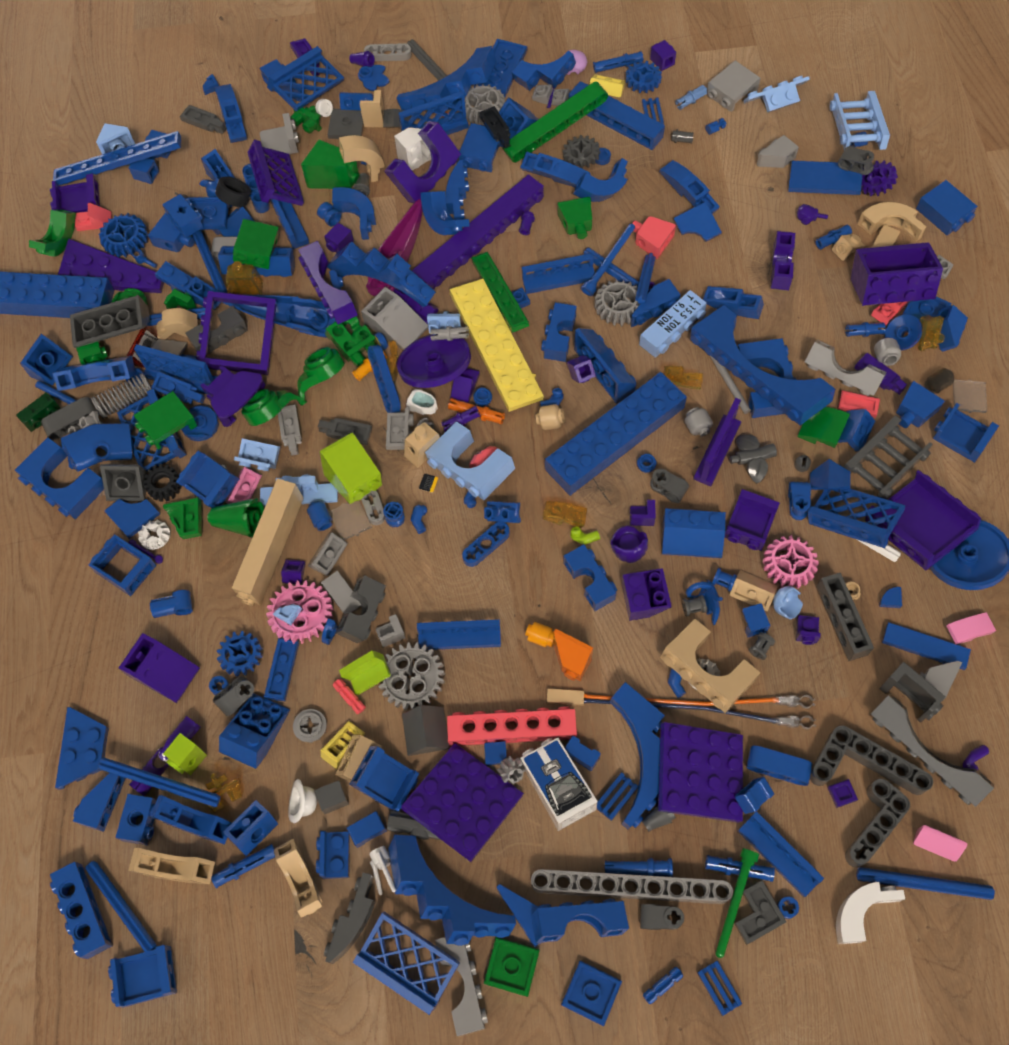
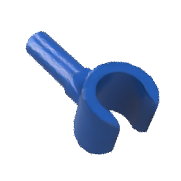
(141, 258)

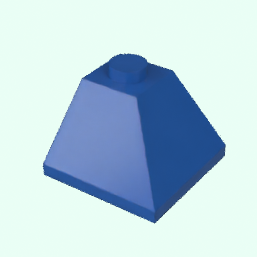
(516, 117)

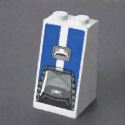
(558, 783)

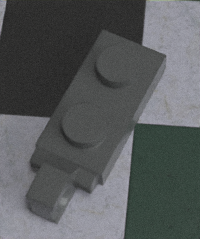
(202, 119)
(340, 428)

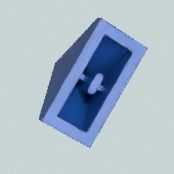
(215, 165)

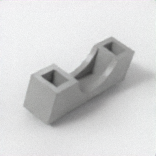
(823, 358)
(468, 1015)

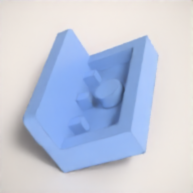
(258, 454)

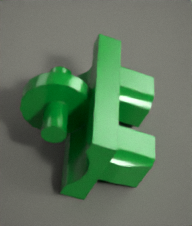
(308, 117)

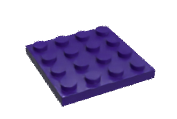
(700, 772)
(462, 802)

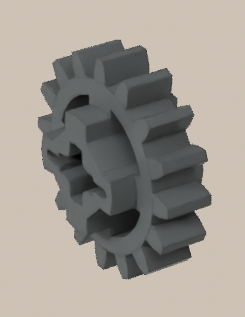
(588, 147)

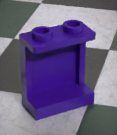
(75, 196)
(751, 520)

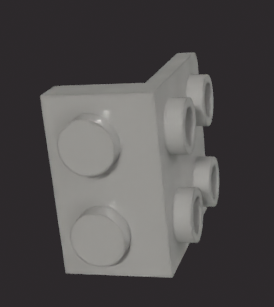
(281, 138)

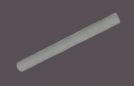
(732, 386)

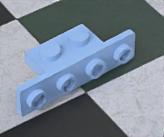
(780, 96)
(309, 489)

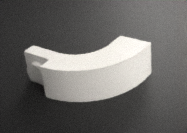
(852, 911)

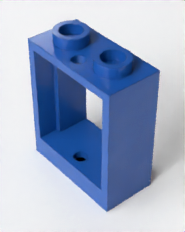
(134, 577)

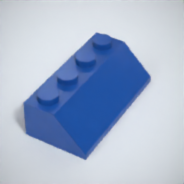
(607, 368)

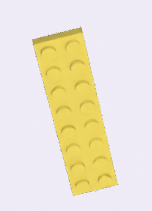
(496, 345)

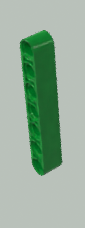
(556, 121)

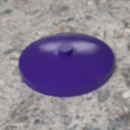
(433, 362)

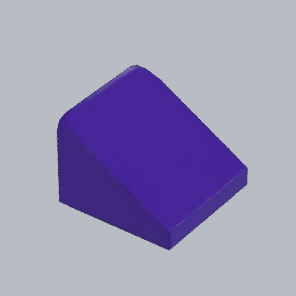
(293, 571)

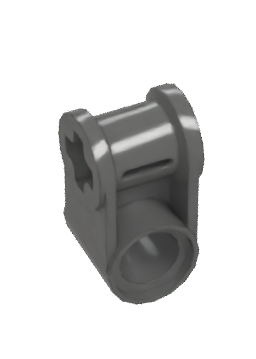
(855, 159)
(670, 485)
(232, 696)
(655, 917)

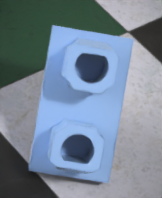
(441, 321)

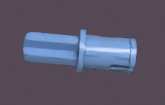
(691, 97)

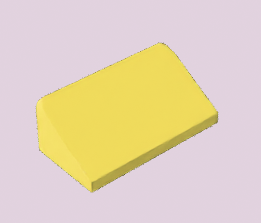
(612, 86)

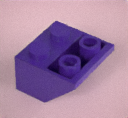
(645, 593)

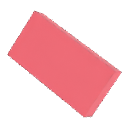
(855, 401)

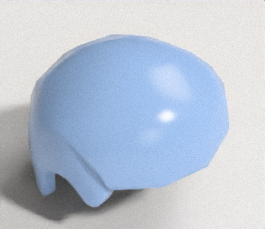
(787, 602)

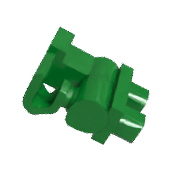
(351, 344)

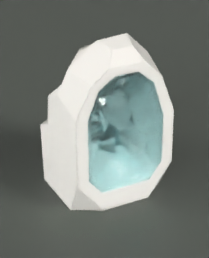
(421, 402)

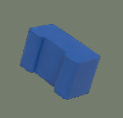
(582, 754)
(754, 795)
(366, 829)

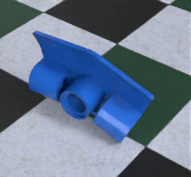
(111, 437)

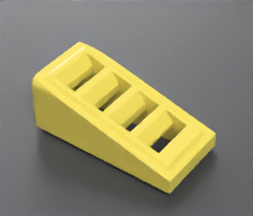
(336, 740)

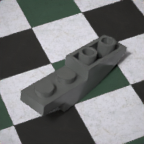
(348, 929)

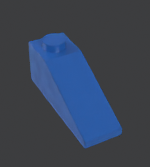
(99, 803)
(521, 909)

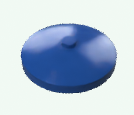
(977, 561)

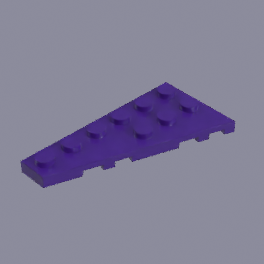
(122, 274)

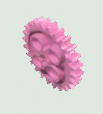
(313, 620)

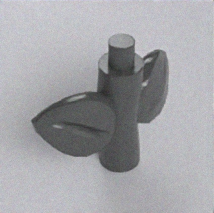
(753, 456)

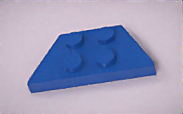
(81, 748)

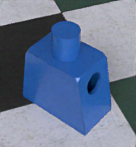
(167, 238)
(918, 406)

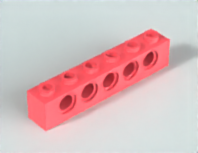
(501, 733)

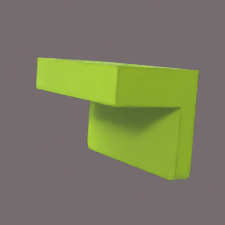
(366, 671)

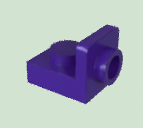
(807, 630)

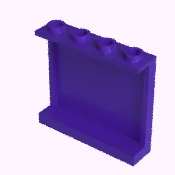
(931, 521)

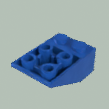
(252, 730)

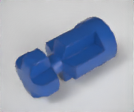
(714, 126)

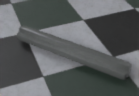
(426, 60)

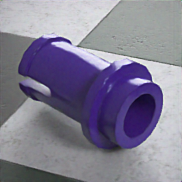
(527, 220)

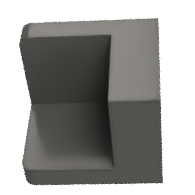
(391, 118)
(331, 797)

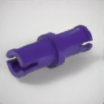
(462, 418)

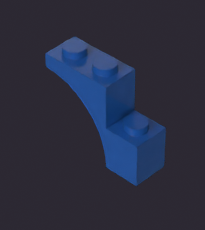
(552, 73)

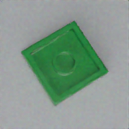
(511, 967)

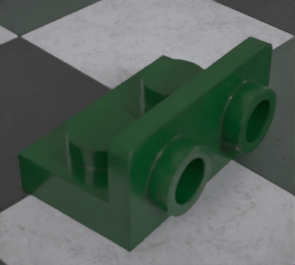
(34, 413)

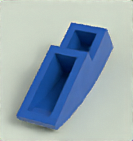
(735, 300)

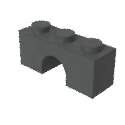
(231, 327)
(369, 594)

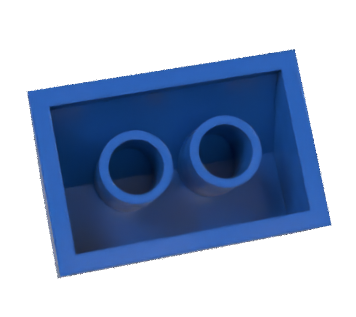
(693, 533)

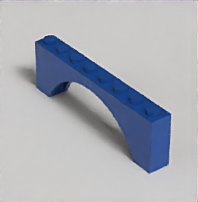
(793, 397)

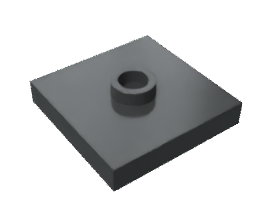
(345, 123)

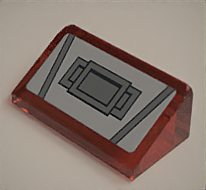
(144, 338)

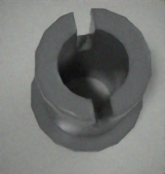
(680, 136)

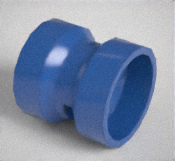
(329, 214)
(396, 518)

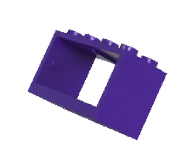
(896, 273)

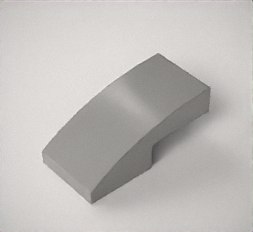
(340, 593)

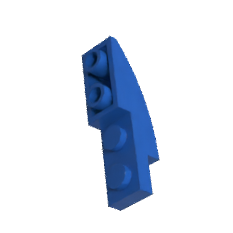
(230, 113)
(552, 168)
(688, 185)
(456, 190)
(184, 283)

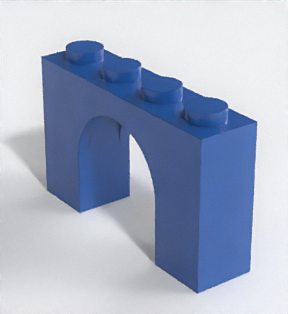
(770, 355)
(70, 499)

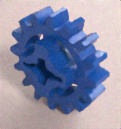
(643, 76)
(239, 662)

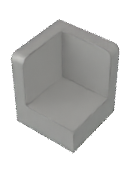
(390, 632)

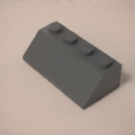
(109, 321)

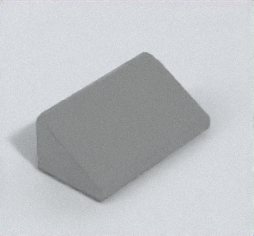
(328, 554)

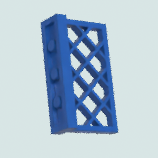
(296, 70)
(450, 123)
(174, 366)
(173, 442)
(849, 525)
(400, 981)

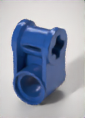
(799, 499)

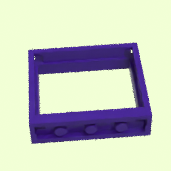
(263, 367)

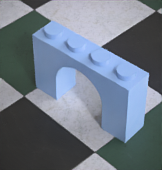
(478, 480)

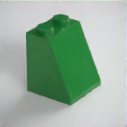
(326, 169)

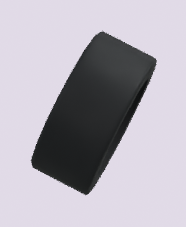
(233, 191)

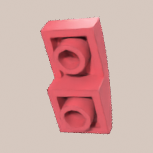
(887, 311)

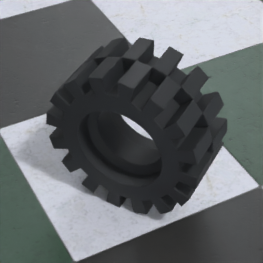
(157, 474)

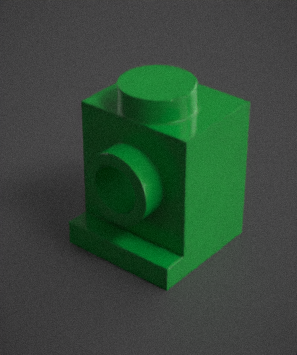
(92, 353)

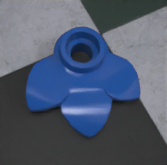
(373, 77)

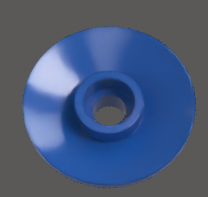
(902, 325)

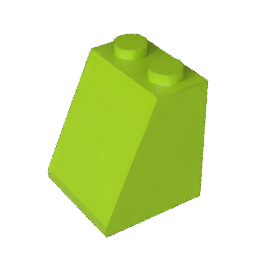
(350, 468)

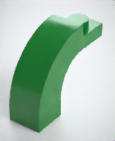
(58, 233)

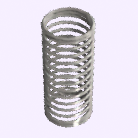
(103, 414)

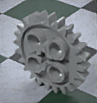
(429, 678)

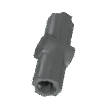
(405, 824)

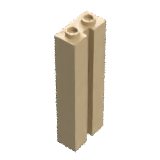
(268, 542)

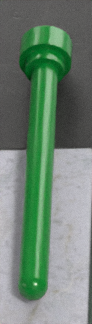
(748, 858)

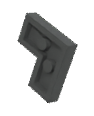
(765, 914)

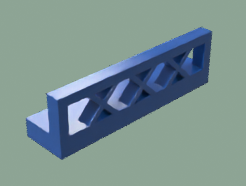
(290, 223)
(558, 275)
(459, 634)
(780, 854)

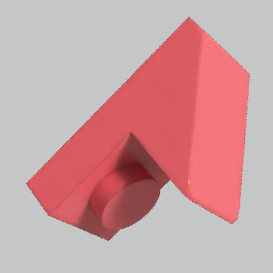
(92, 219)

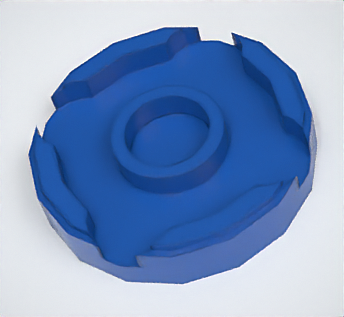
(206, 422)

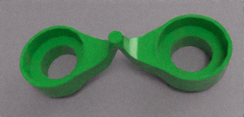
(317, 368)

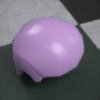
(581, 61)

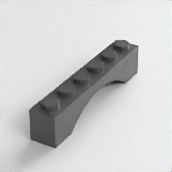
(967, 781)

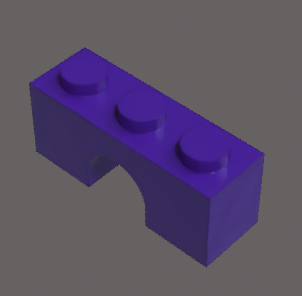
(782, 260)

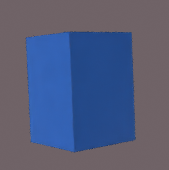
(44, 359)

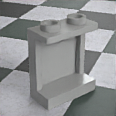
(732, 85)

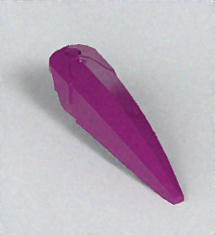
(399, 242)

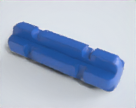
(663, 985)

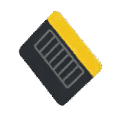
(428, 483)

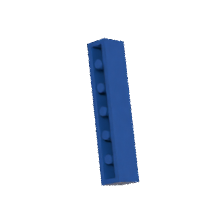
(626, 120)

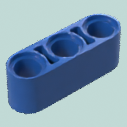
(259, 206)
(779, 765)

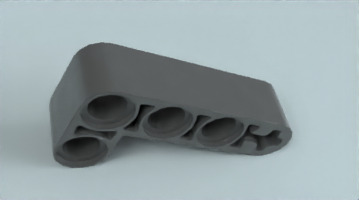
(874, 827)

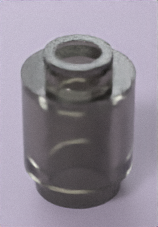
(939, 380)

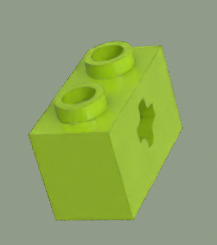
(184, 755)

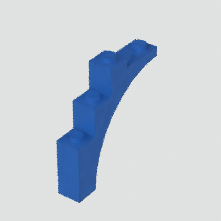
(474, 71)
(373, 264)
(642, 720)
(436, 901)

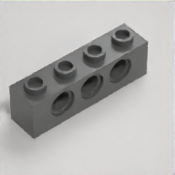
(844, 617)

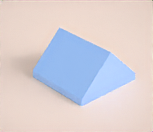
(114, 138)

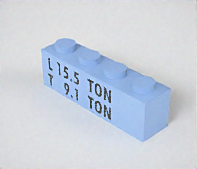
(672, 324)

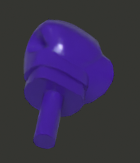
(808, 213)

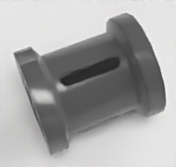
(694, 605)
(762, 646)

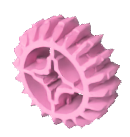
(805, 560)

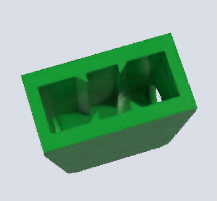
(576, 216)

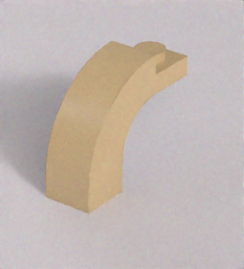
(362, 149)
(892, 215)
(171, 867)
(298, 877)

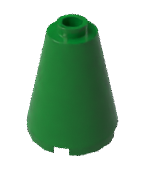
(237, 517)

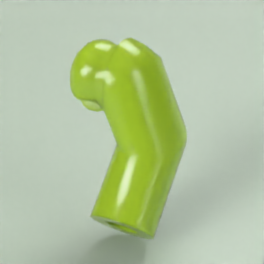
(583, 538)

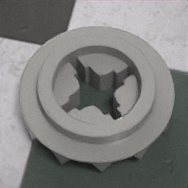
(302, 720)

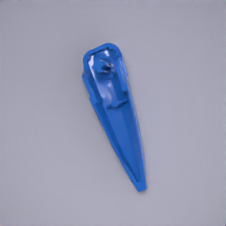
(293, 312)

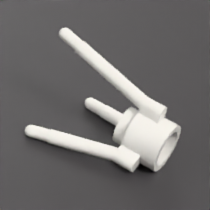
(381, 859)

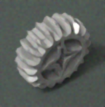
(482, 98)
(616, 297)

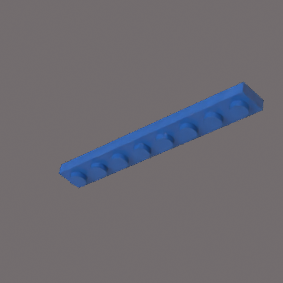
(117, 158)

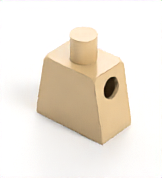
(419, 442)

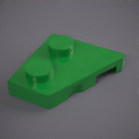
(186, 517)

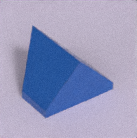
(830, 476)

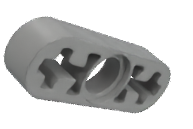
(399, 56)

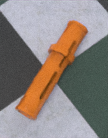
(485, 412)

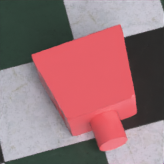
(654, 235)

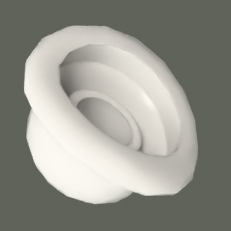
(301, 802)

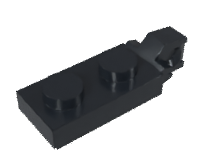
(496, 126)

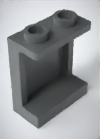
(916, 689)

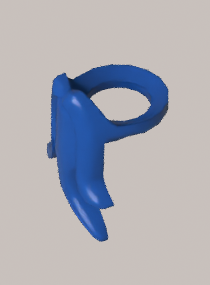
(711, 597)

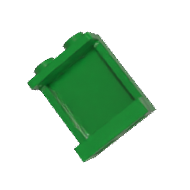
(255, 243)
(163, 419)

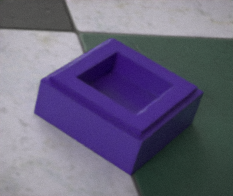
(842, 793)

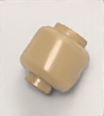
(550, 417)

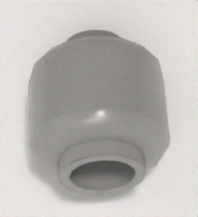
(887, 351)
(698, 421)

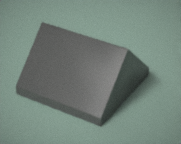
(123, 482)
(425, 730)

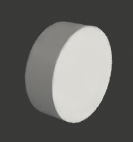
(324, 107)

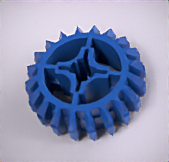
(113, 239)

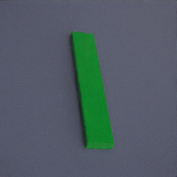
(500, 292)

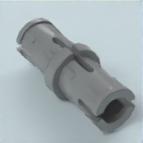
(449, 333)

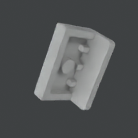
(398, 429)

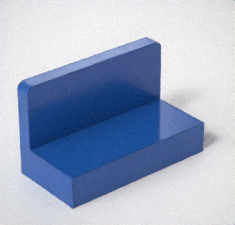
(234, 223)
(857, 428)

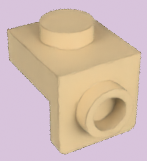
(846, 245)

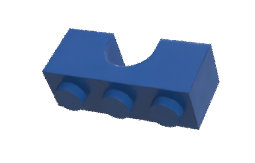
(146, 169)
(557, 345)
(582, 562)

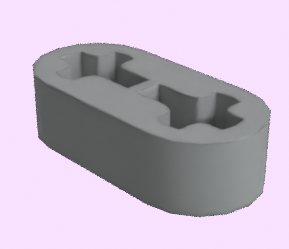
(376, 506)

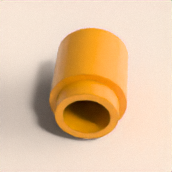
(540, 634)

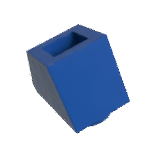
(952, 327)

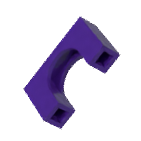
(443, 156)

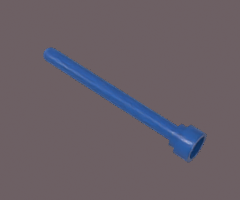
(589, 286)

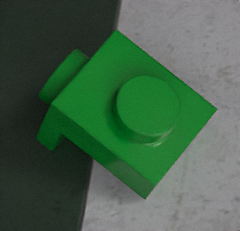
(180, 299)

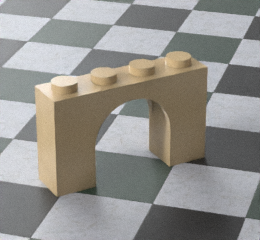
(718, 689)

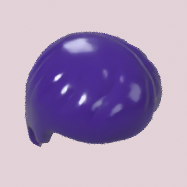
(629, 544)

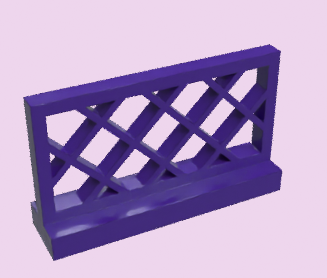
(263, 174)
(718, 446)

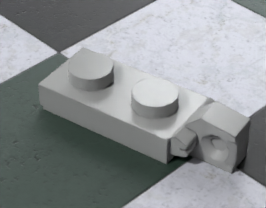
(290, 428)

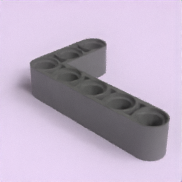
(868, 759)

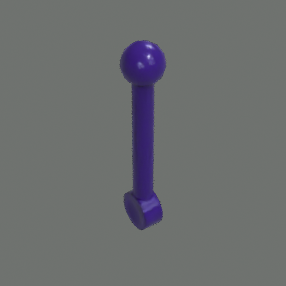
(158, 559)

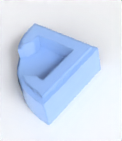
(288, 613)

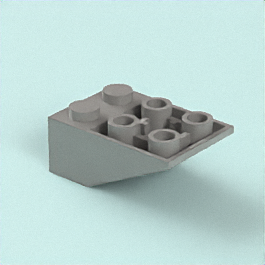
(394, 319)

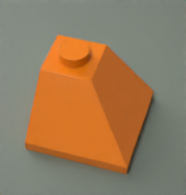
(572, 655)

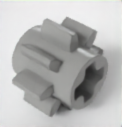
(511, 770)

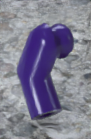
(974, 756)

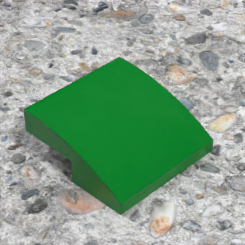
(824, 426)

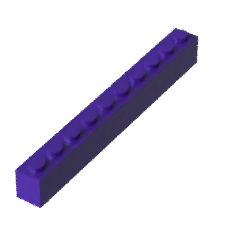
(480, 233)

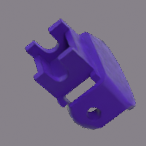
(231, 392)

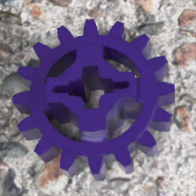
(878, 179)

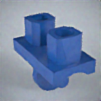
(502, 511)

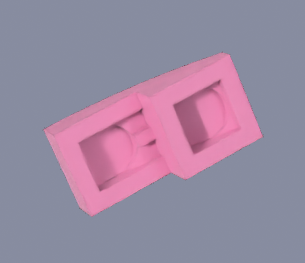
(971, 628)

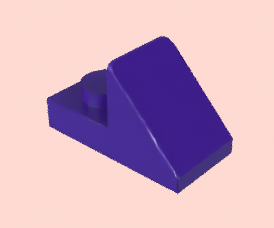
(464, 385)

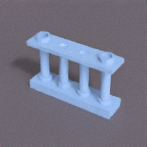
(873, 113)

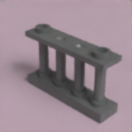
(880, 441)

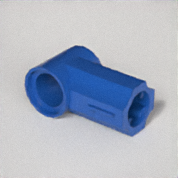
(179, 604)

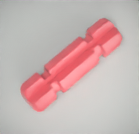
(349, 696)

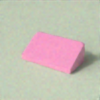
(245, 486)
(939, 843)

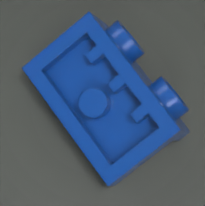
(351, 101)
(334, 855)

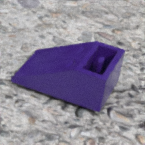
(159, 668)

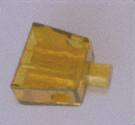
(243, 280)

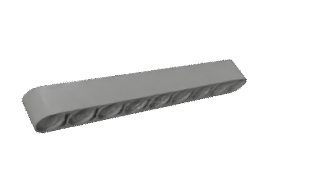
(641, 882)

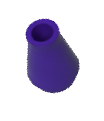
(362, 58)

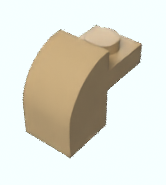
(176, 321)

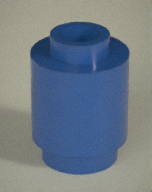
(319, 515)

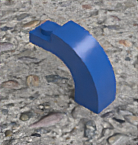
(602, 190)
(355, 202)
(437, 215)
(190, 820)

